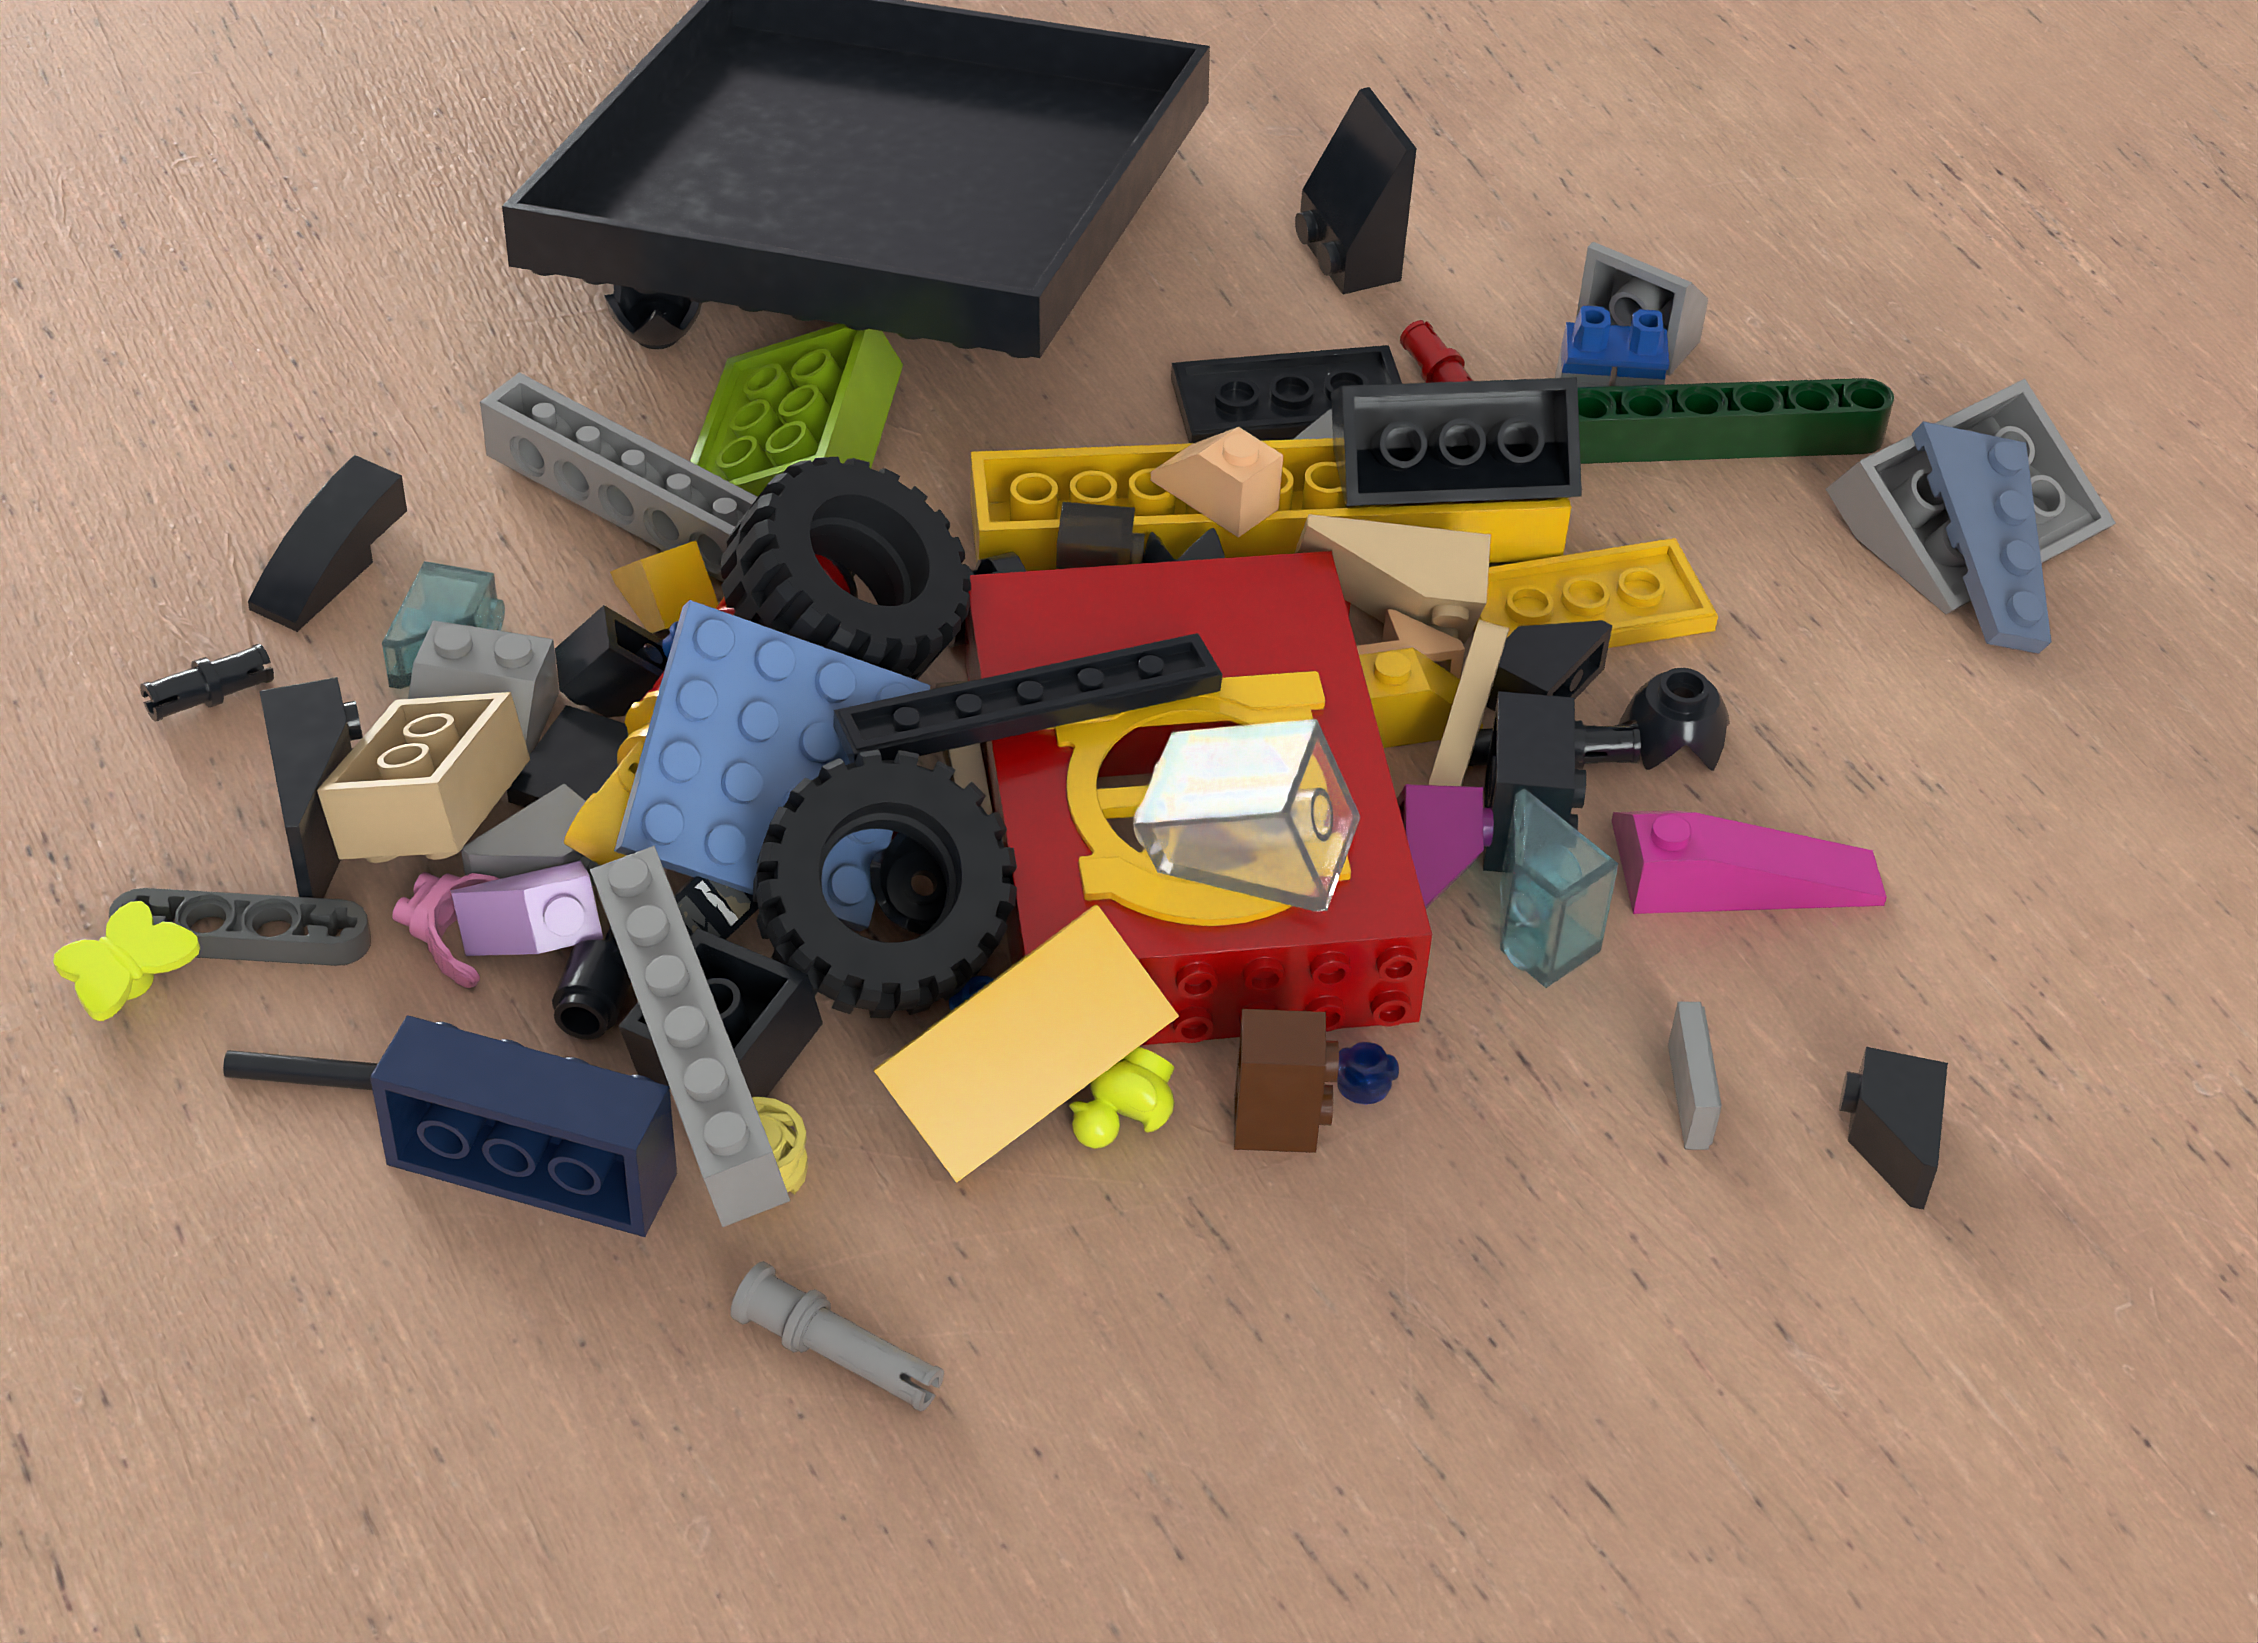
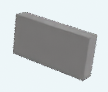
(1694, 1076)

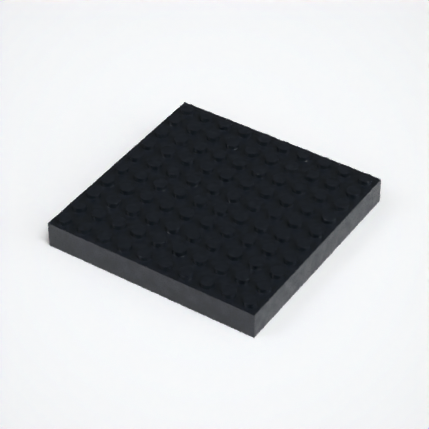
(866, 166)

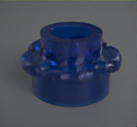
(1366, 1073)

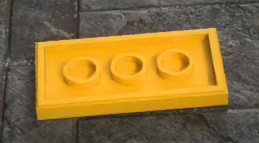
(1636, 588)
(1026, 1043)

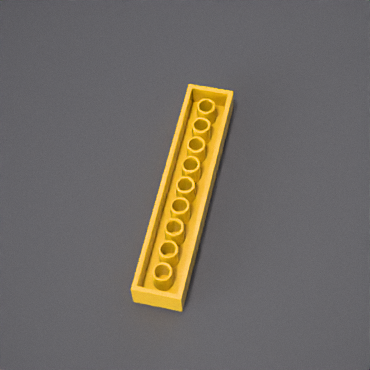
(1021, 495)

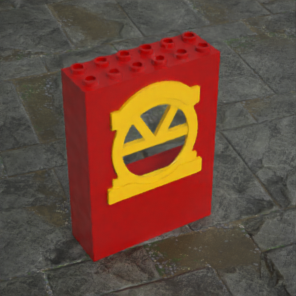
(1283, 657)

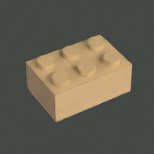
(424, 777)

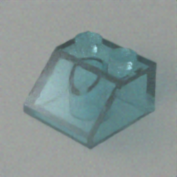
(1552, 893)

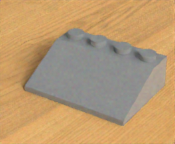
(1904, 525)

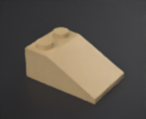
(1406, 568)

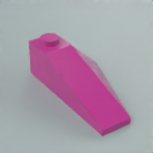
(1719, 864)

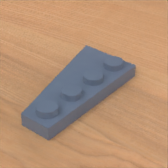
(1994, 528)

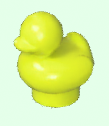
(1131, 1088)

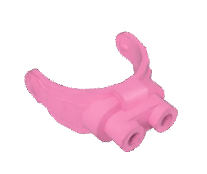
(431, 913)

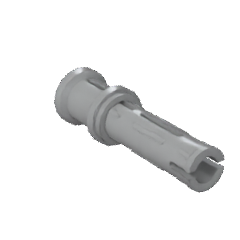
(808, 1322)

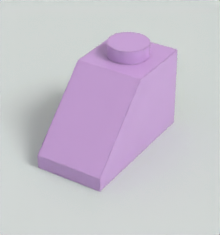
(528, 912)

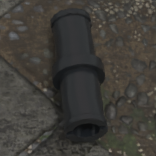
(206, 682)

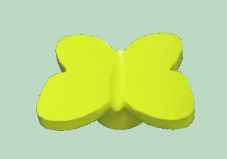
(124, 960)

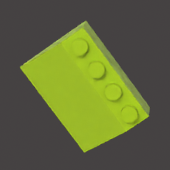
(799, 404)

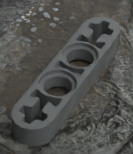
(248, 912)

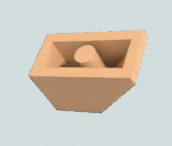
(1226, 479)

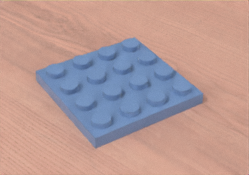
(730, 739)

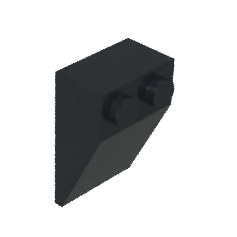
(1360, 198)
(307, 741)

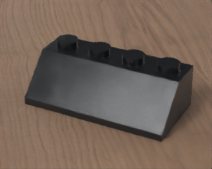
(1457, 441)

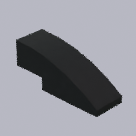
(329, 543)

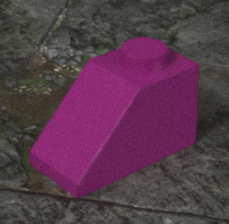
(1444, 832)

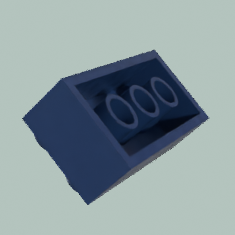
(525, 1125)

